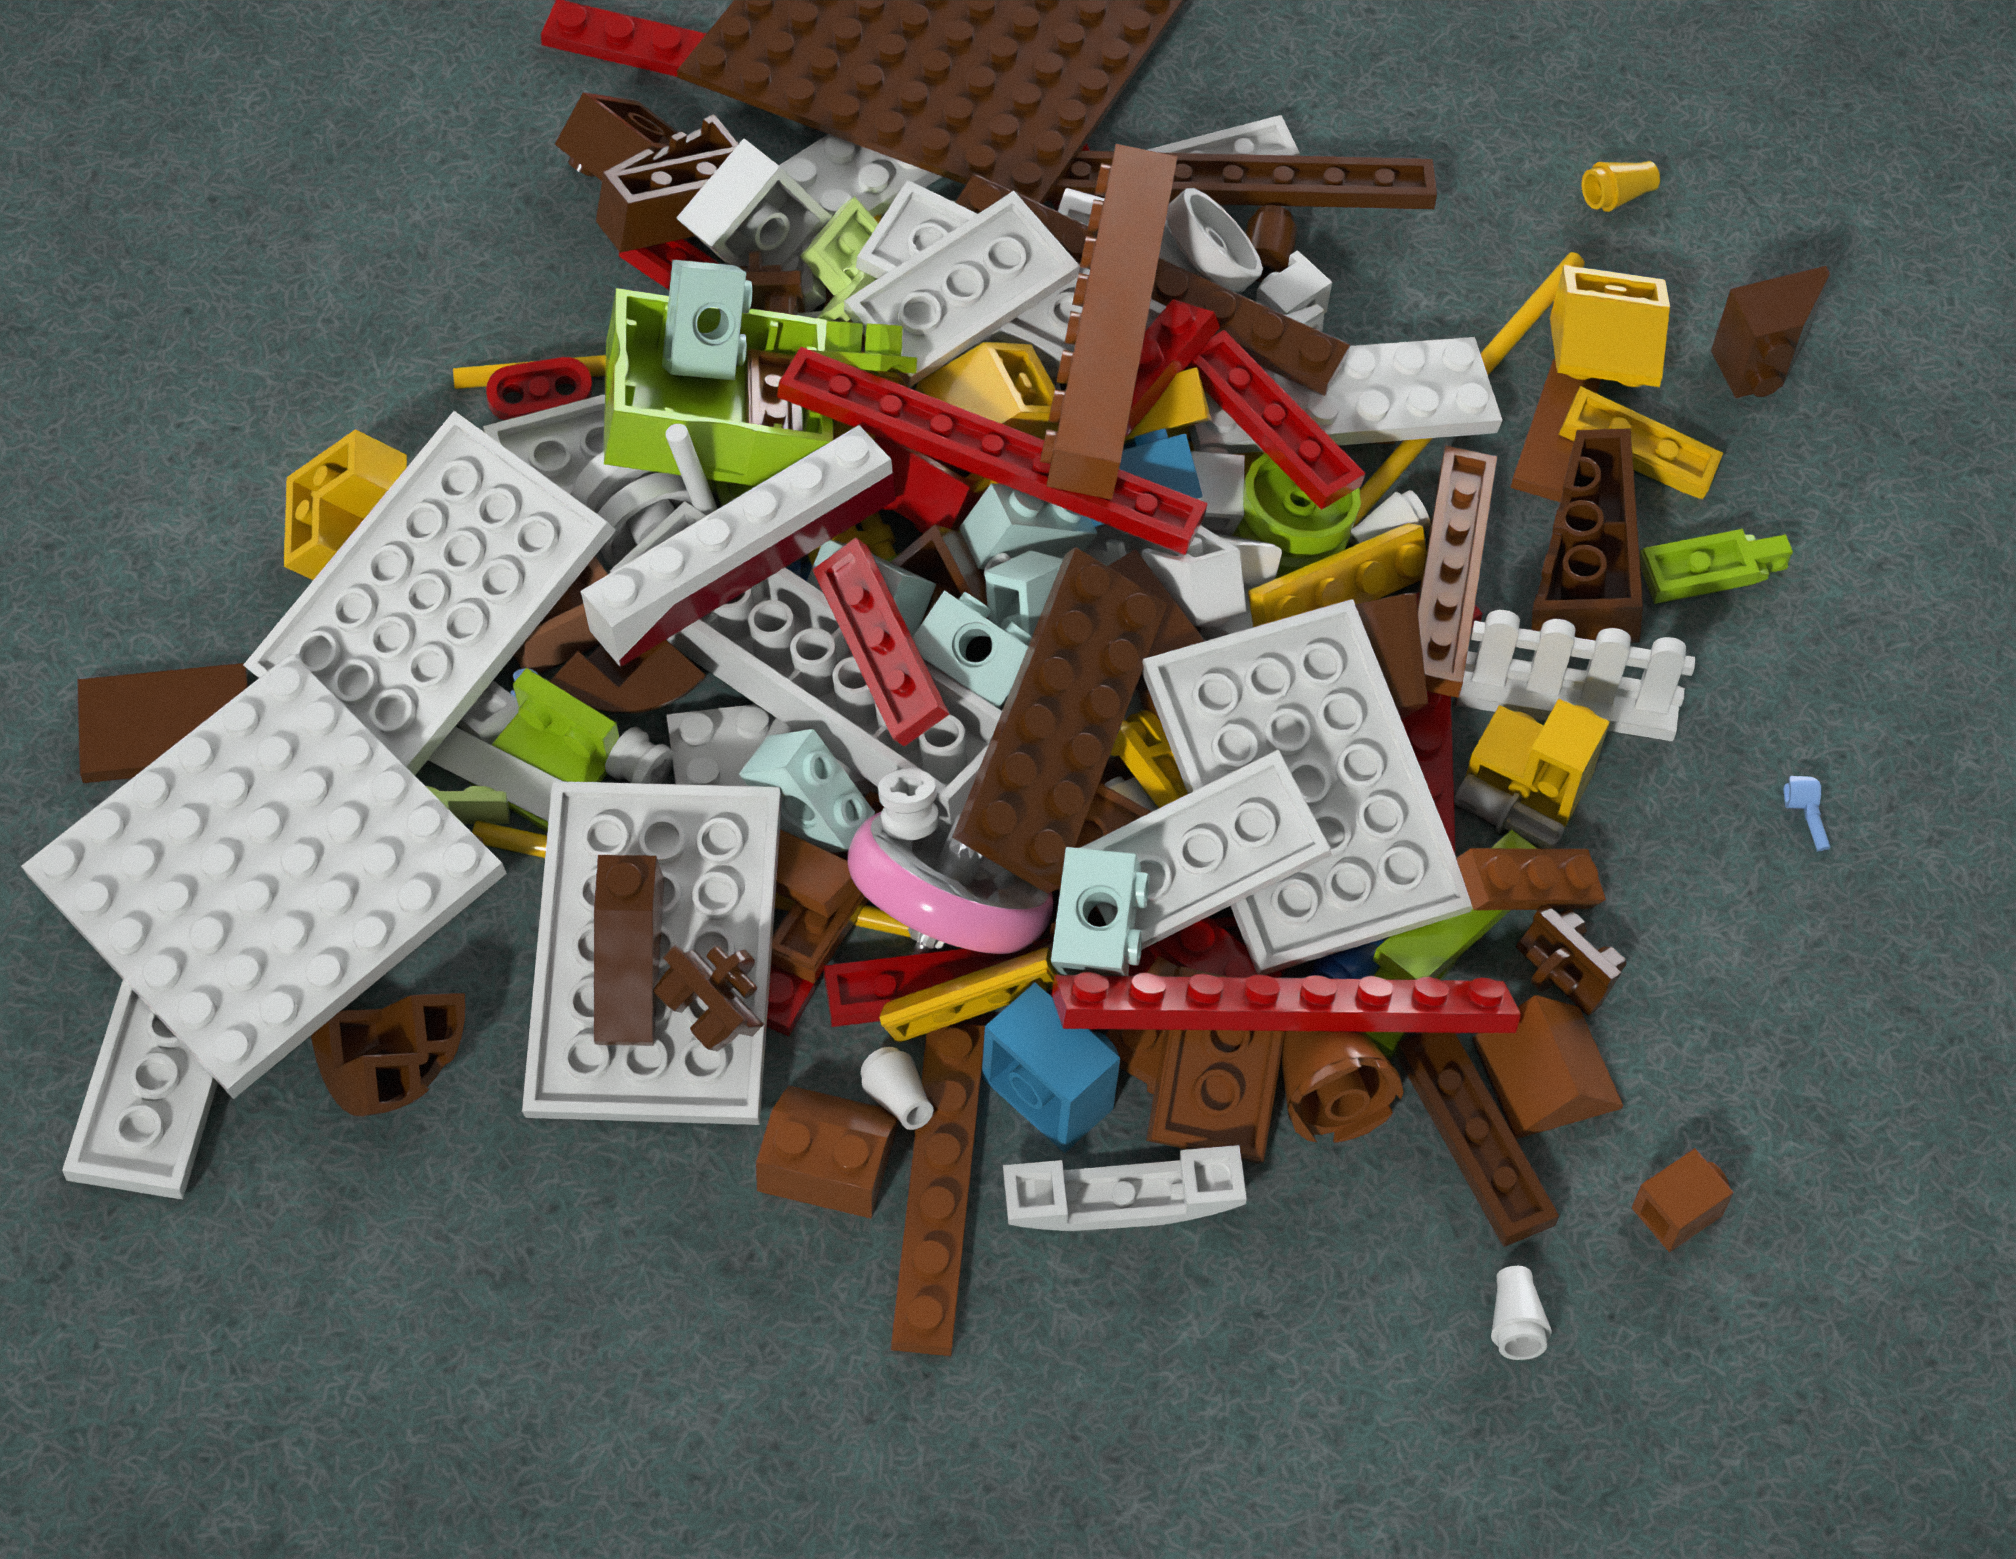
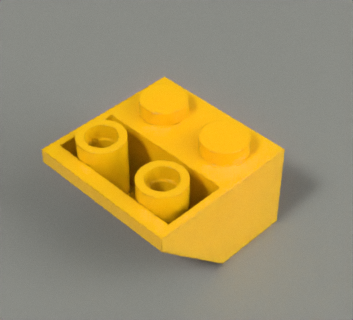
(1610, 326)
(999, 384)

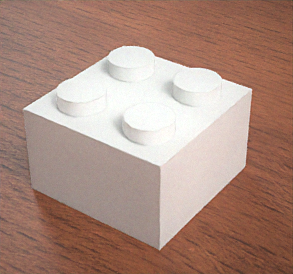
(753, 208)

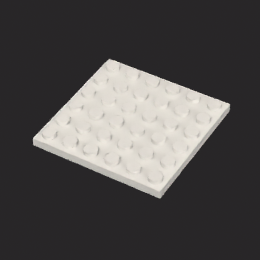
(263, 873)

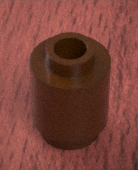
(1273, 237)

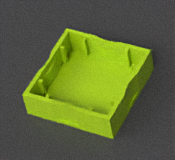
(647, 399)

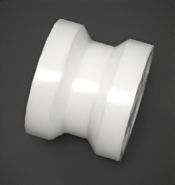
(639, 759)
(908, 804)

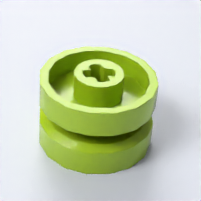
(1285, 516)

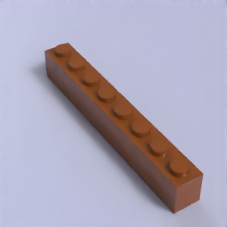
(1112, 322)

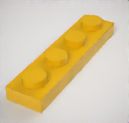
(1356, 573)

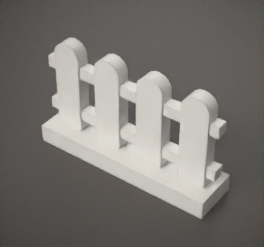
(1631, 705)

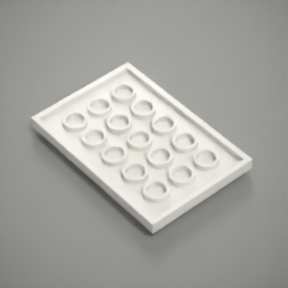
(437, 589)
(1325, 705)
(718, 890)

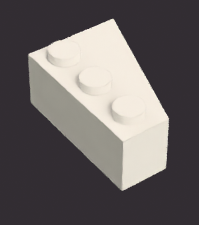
(1202, 582)

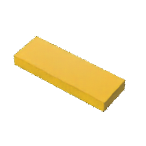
(1655, 447)

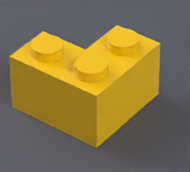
(333, 497)
(1540, 761)

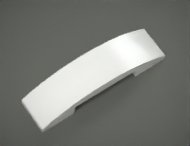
(1125, 1195)

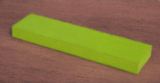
(1437, 945)

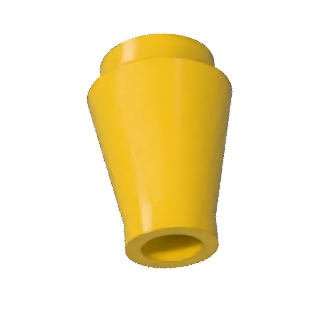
(1616, 183)

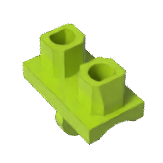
(882, 347)

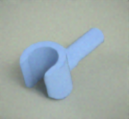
(1805, 794)

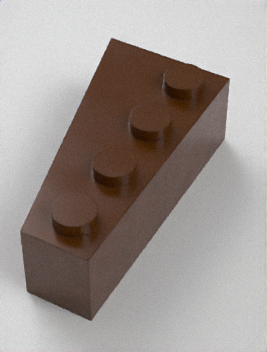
(1594, 542)

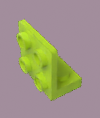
(556, 735)

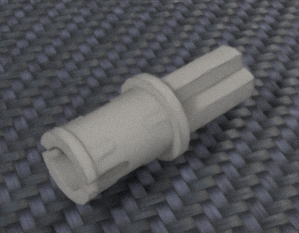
(1507, 812)

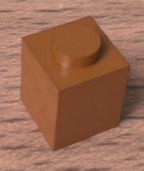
(1683, 1199)

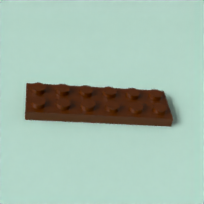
(1060, 720)

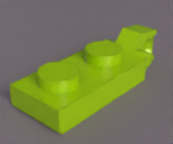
(1711, 564)

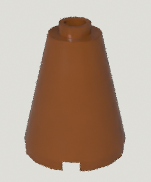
(1337, 1083)

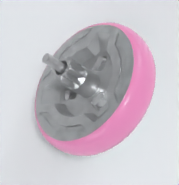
(947, 891)

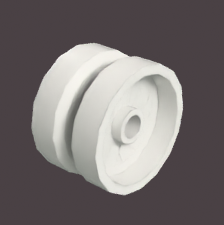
(1208, 242)
(629, 501)

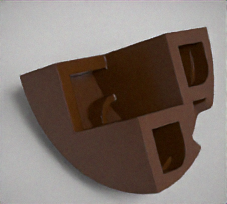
(637, 687)
(389, 1054)

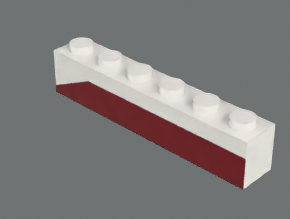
(739, 545)

